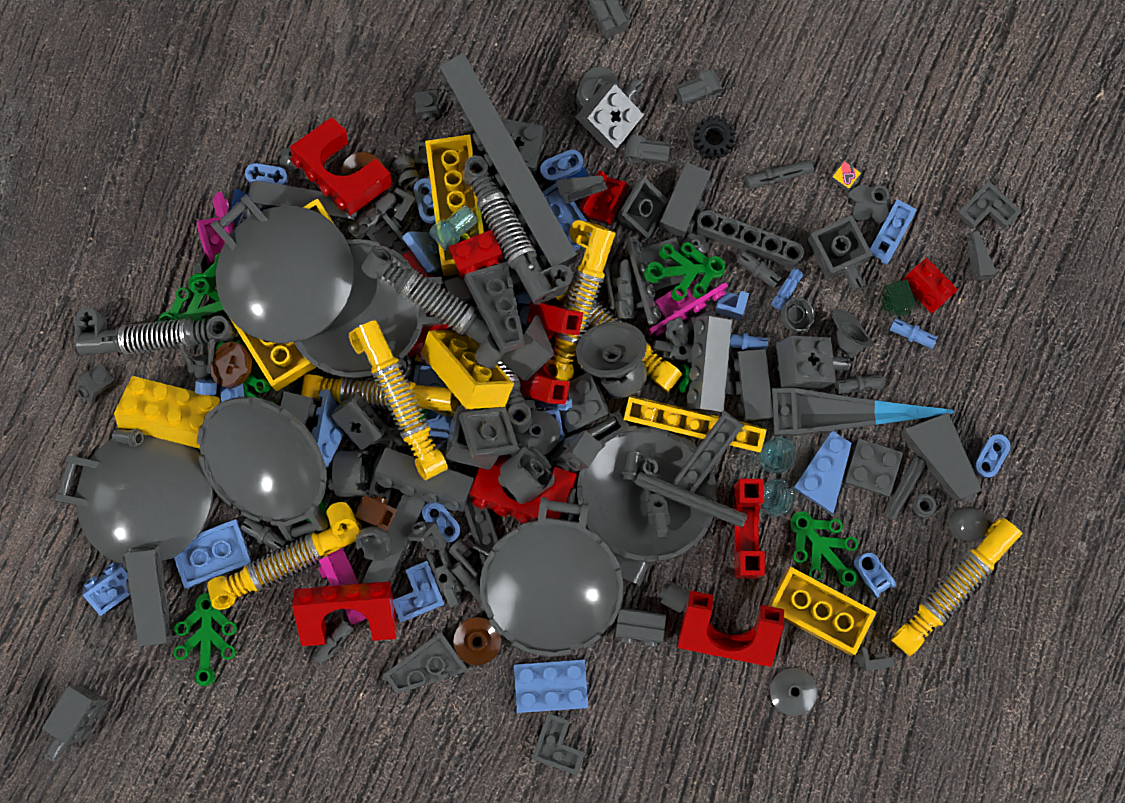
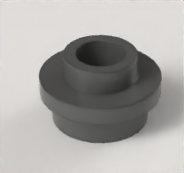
(929, 500)

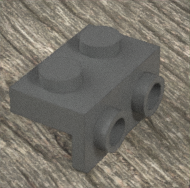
(388, 234)

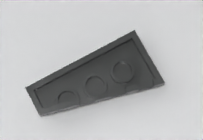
(496, 301)

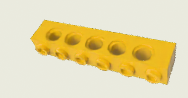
(688, 422)

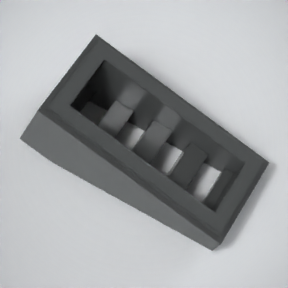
(578, 188)
(980, 260)

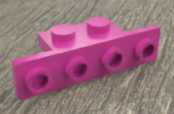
(210, 239)
(674, 309)
(338, 571)

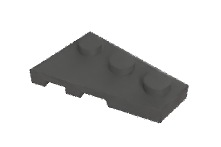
(426, 665)

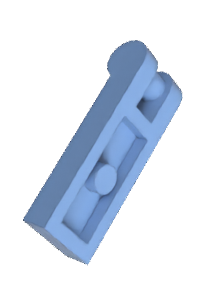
(892, 230)

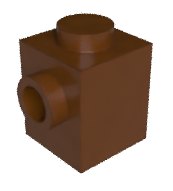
(376, 512)

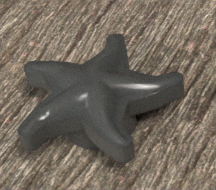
(391, 439)

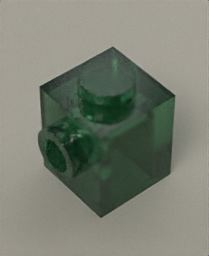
(898, 299)

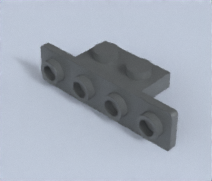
(642, 289)

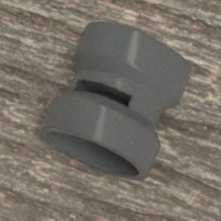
(405, 169)

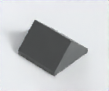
(643, 208)
(534, 354)

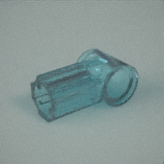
(449, 231)

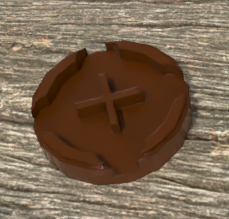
(231, 365)

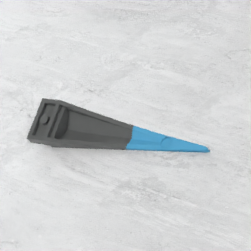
(813, 412)

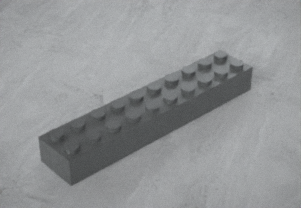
(506, 159)

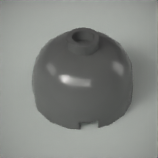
(626, 384)

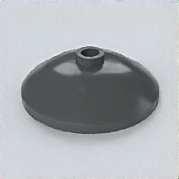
(611, 349)

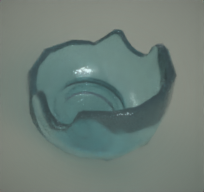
(777, 455)
(776, 498)

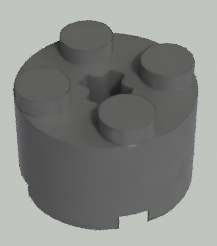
(350, 473)
(526, 475)

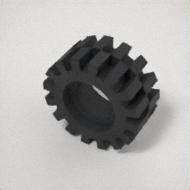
(720, 126)

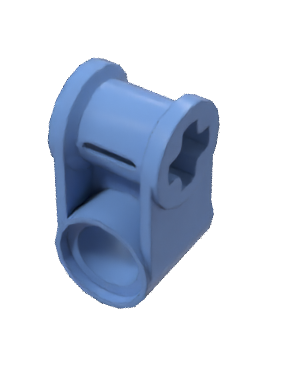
(874, 575)

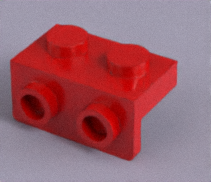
(604, 204)
(476, 253)
(930, 285)

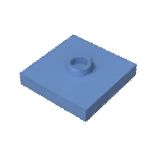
(425, 250)

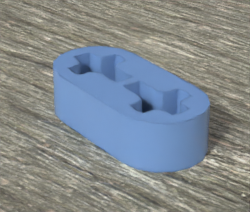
(267, 171)
(206, 386)

